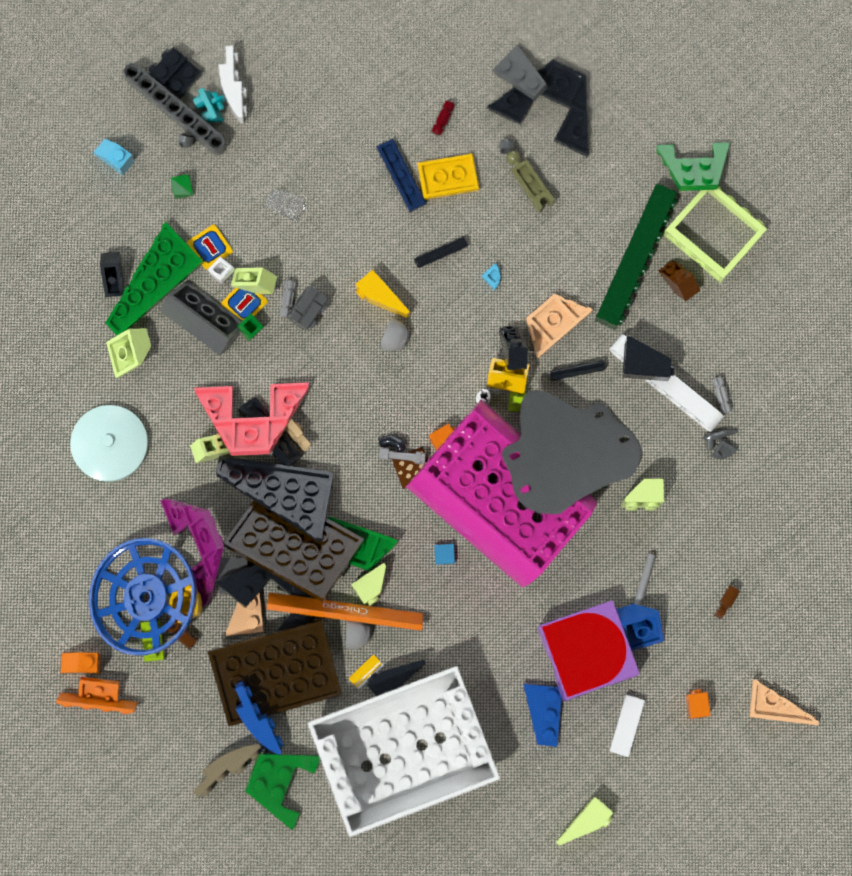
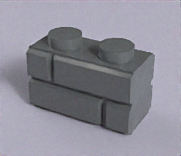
(307, 308)

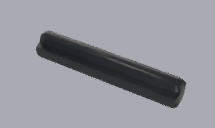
(441, 252)
(577, 370)

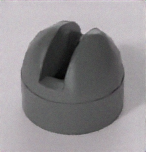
(185, 141)
(506, 146)

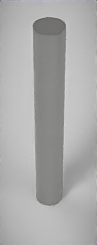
(644, 579)

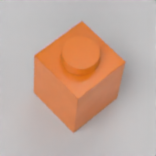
(697, 704)

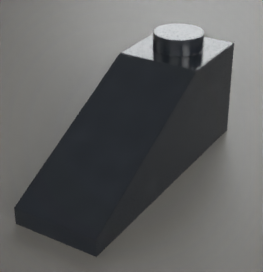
(393, 678)

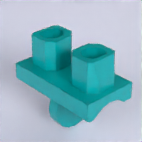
(213, 103)

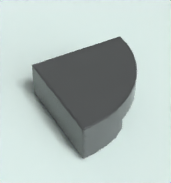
(723, 450)

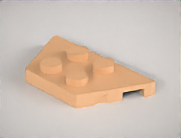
(553, 322)

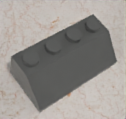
(202, 317)

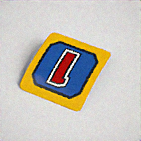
(209, 246)
(243, 303)

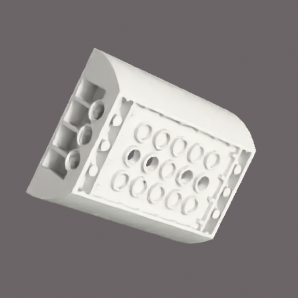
(393, 726)

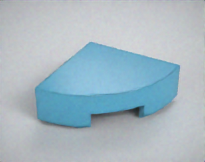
(492, 276)

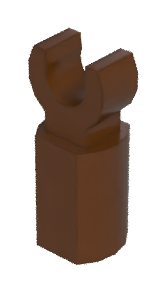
(726, 601)
(186, 639)

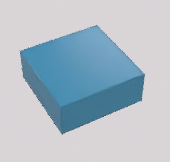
(444, 554)

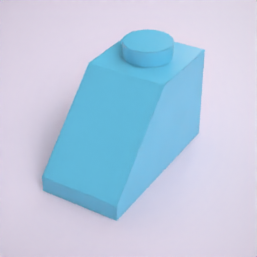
(114, 156)

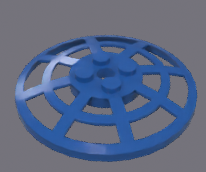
(134, 594)

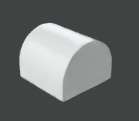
(221, 270)

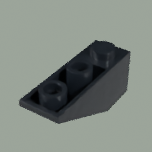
(513, 348)

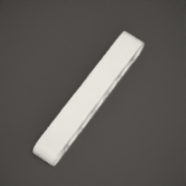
(679, 394)

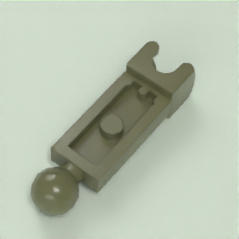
(529, 181)

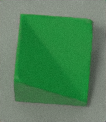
(181, 186)
(250, 327)

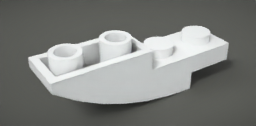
(233, 90)

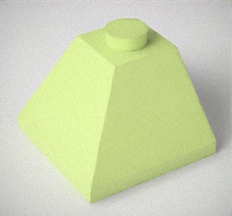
(128, 350)

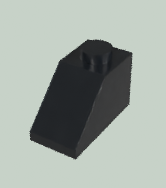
(112, 274)

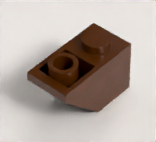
(679, 280)

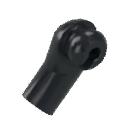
(393, 440)

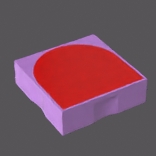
(588, 651)

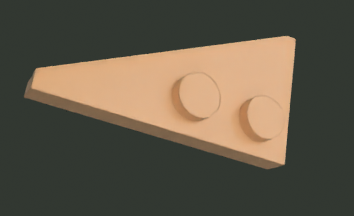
(771, 706)

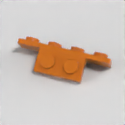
(98, 695)

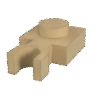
(295, 431)

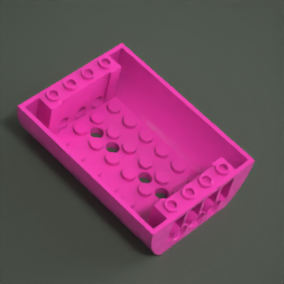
(489, 512)

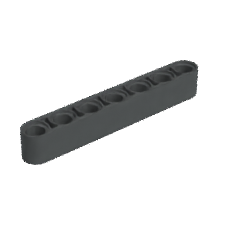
(170, 101)

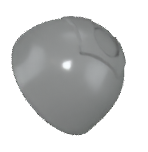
(395, 336)
(357, 635)

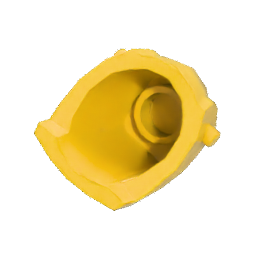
(186, 602)

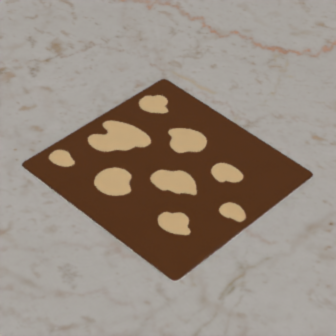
(407, 469)

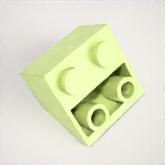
(646, 494)

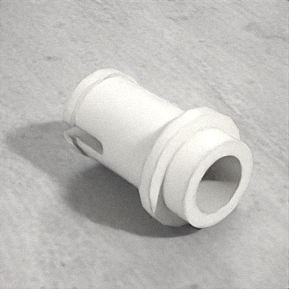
(486, 393)

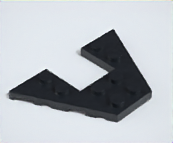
(565, 88)
(247, 583)

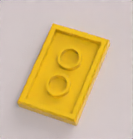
(448, 176)

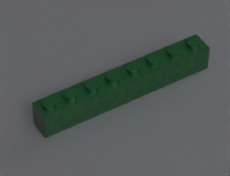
(635, 256)

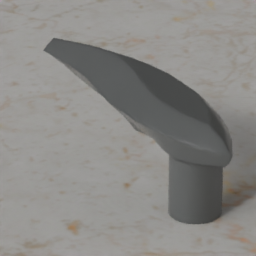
(717, 436)

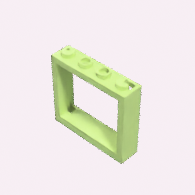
(697, 254)

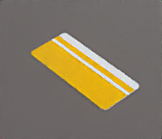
(361, 675)

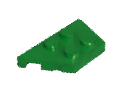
(373, 548)

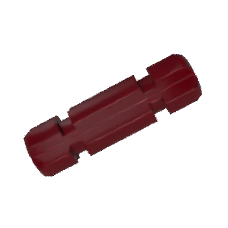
(443, 117)

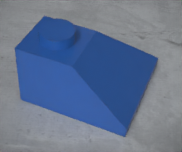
(640, 625)

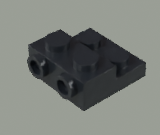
(175, 72)

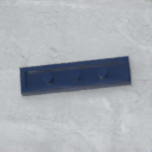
(401, 175)

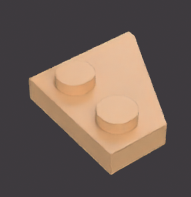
(247, 619)

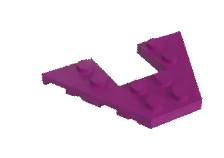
(206, 538)

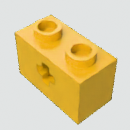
(504, 379)

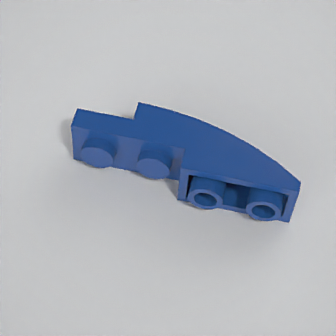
(259, 726)

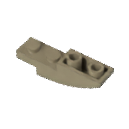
(232, 761)

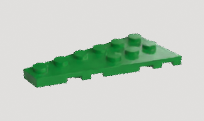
(157, 275)

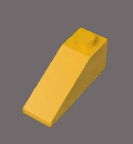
(378, 293)

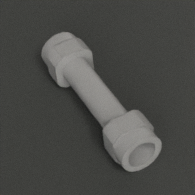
(385, 454)

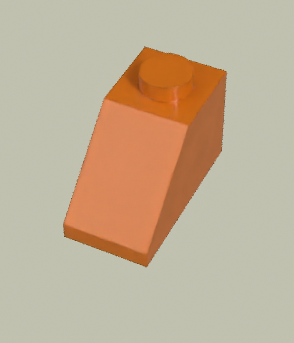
(81, 663)

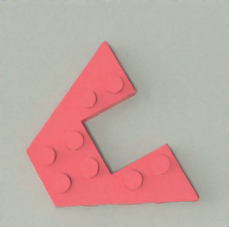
(256, 434)

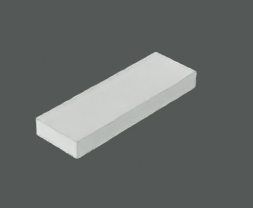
(627, 726)

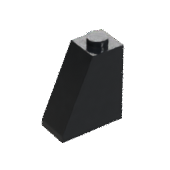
(645, 362)

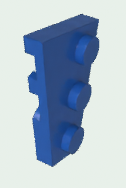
(544, 709)

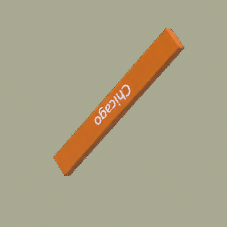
(345, 611)

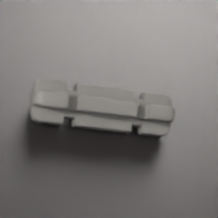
(287, 298)
(722, 395)

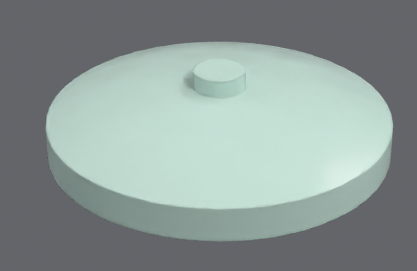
(109, 443)

